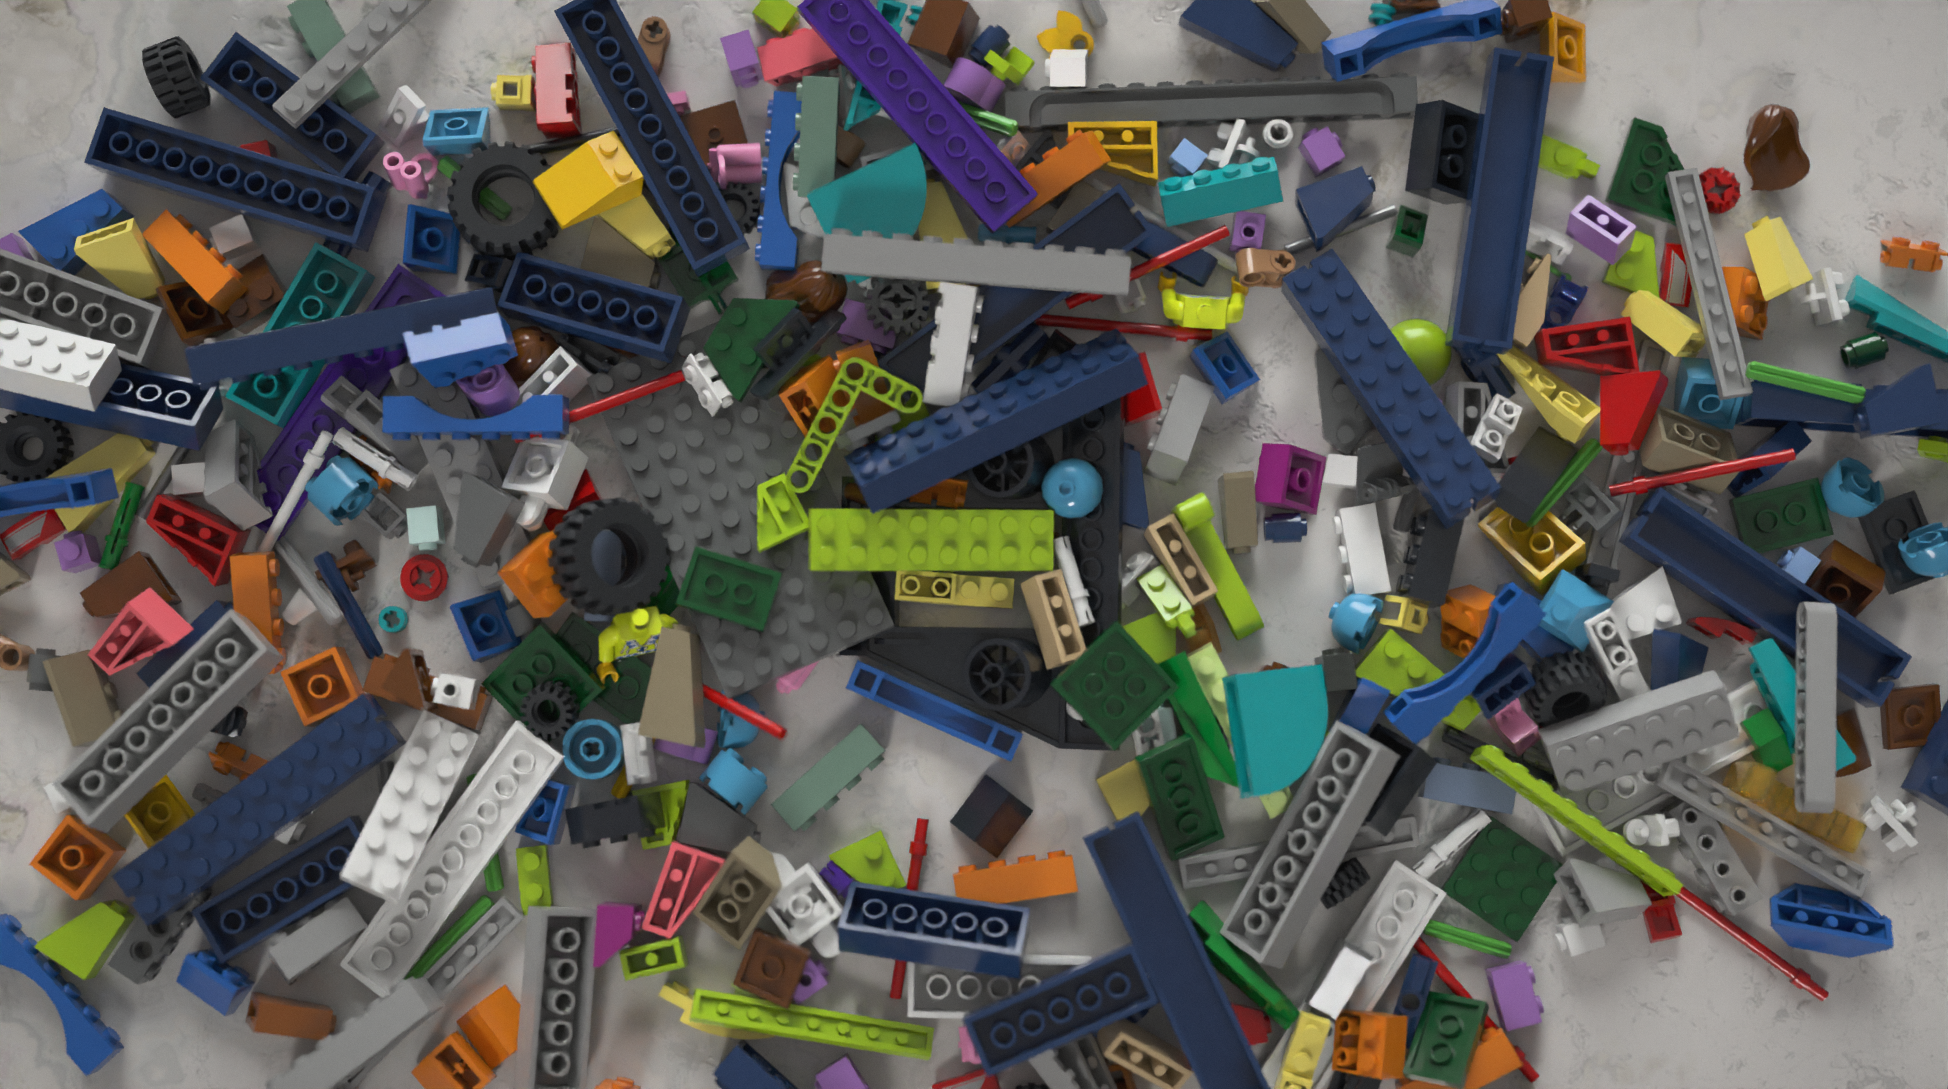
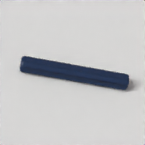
(348, 605)

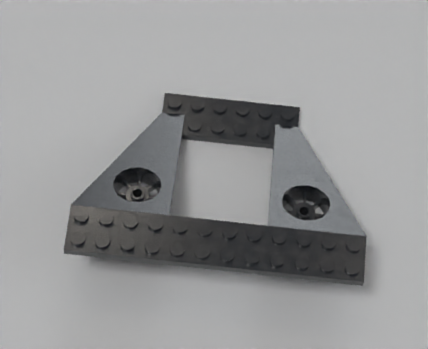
(956, 656)

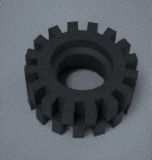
(750, 202)
(536, 719)
(1345, 882)

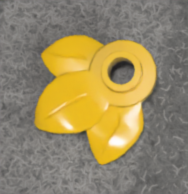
(1065, 35)

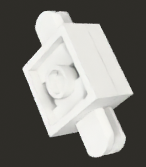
(545, 476)
(805, 907)

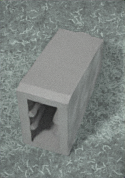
(1600, 893)

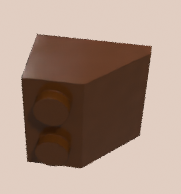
(260, 299)
(1846, 578)

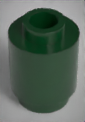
(1864, 350)

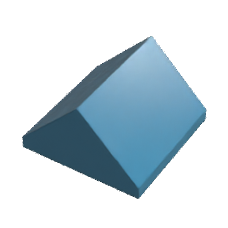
(457, 131)

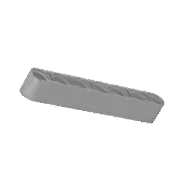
(1815, 707)

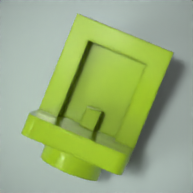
(1013, 66)

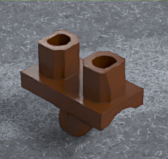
(352, 565)

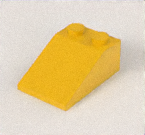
(590, 180)
(1534, 551)

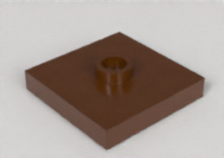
(714, 127)
(1909, 715)
(772, 968)

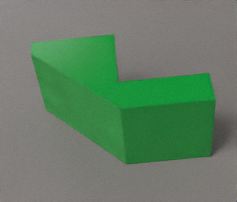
(1768, 740)

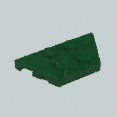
(737, 334)

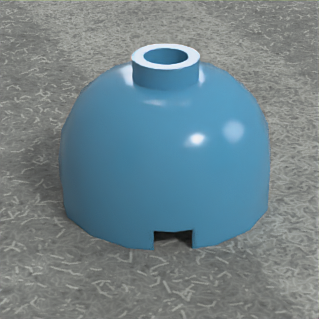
(1072, 488)
(1850, 489)
(1927, 550)
(1355, 620)
(733, 730)

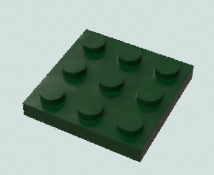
(536, 661)
(1114, 685)
(1502, 879)

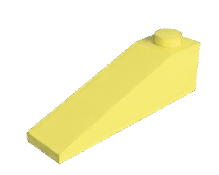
(1556, 400)

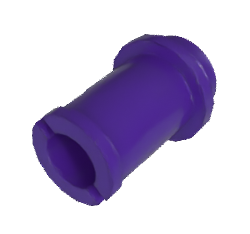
(839, 880)

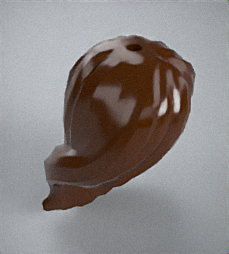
(1774, 149)
(810, 288)
(533, 350)

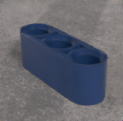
(1193, 268)

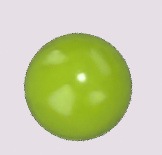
(1425, 347)

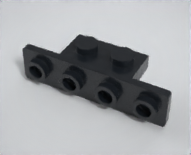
(790, 347)

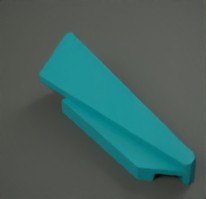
(862, 103)
(1897, 320)
(1778, 688)

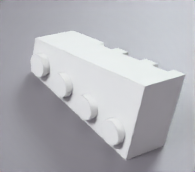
(952, 344)

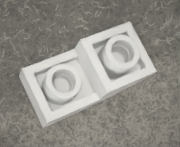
(1495, 427)

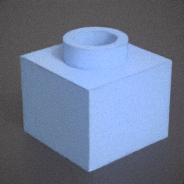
(1186, 159)
(1798, 563)

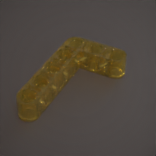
(1759, 786)

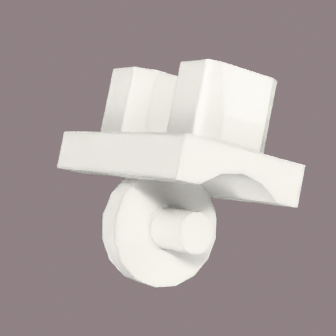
(1239, 145)
(1823, 297)
(1650, 830)
(1900, 833)

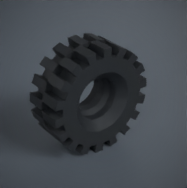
(17, 432)

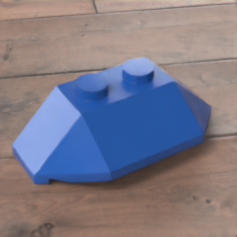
(1829, 922)

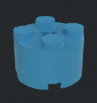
(341, 490)
(577, 749)
(734, 781)

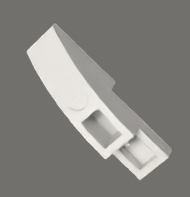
(1615, 656)

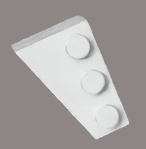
(1645, 606)

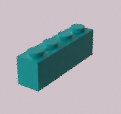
(1220, 191)

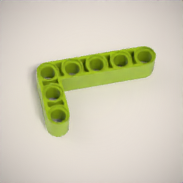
(840, 414)
(1232, 595)

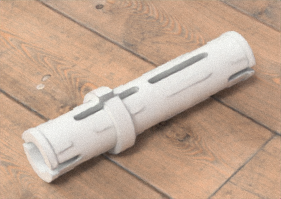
(386, 466)
(1072, 579)
(1451, 844)

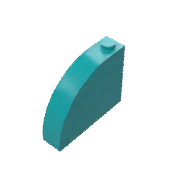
(875, 198)
(1275, 725)

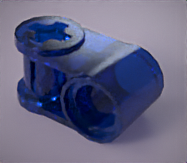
(1563, 299)

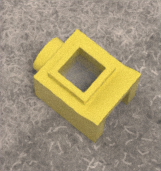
(513, 92)
(1412, 615)

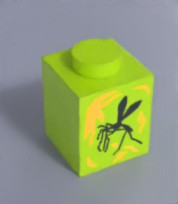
(777, 17)

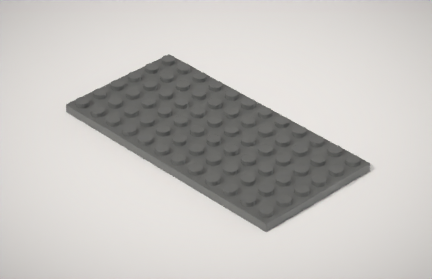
(702, 488)

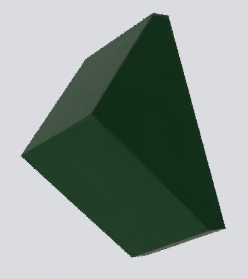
(1407, 231)

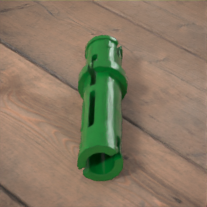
(131, 492)

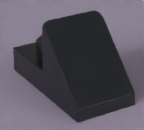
(489, 271)
(1597, 576)

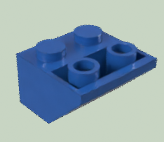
(215, 982)

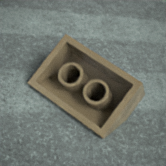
(1684, 443)
(83, 697)
(740, 892)

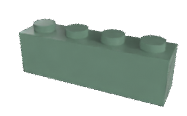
(321, 34)
(817, 133)
(828, 777)

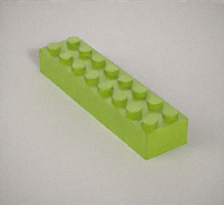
(930, 540)

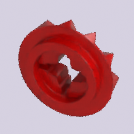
(1728, 198)
(410, 576)

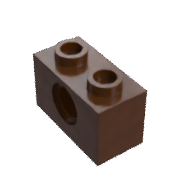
(1524, 18)

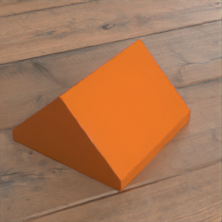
(493, 1026)

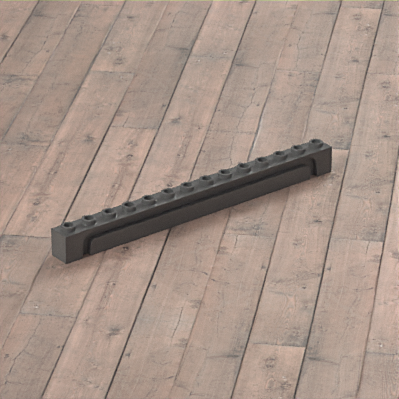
(1215, 103)

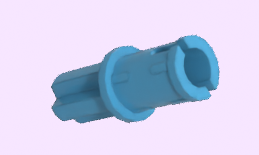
(1014, 234)

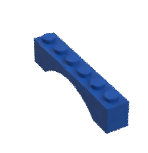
(1458, 22)
(778, 242)
(536, 416)
(58, 492)
(1508, 622)
(934, 711)
(87, 1037)

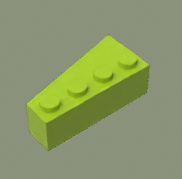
(1400, 667)

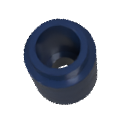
(990, 39)
(1284, 528)

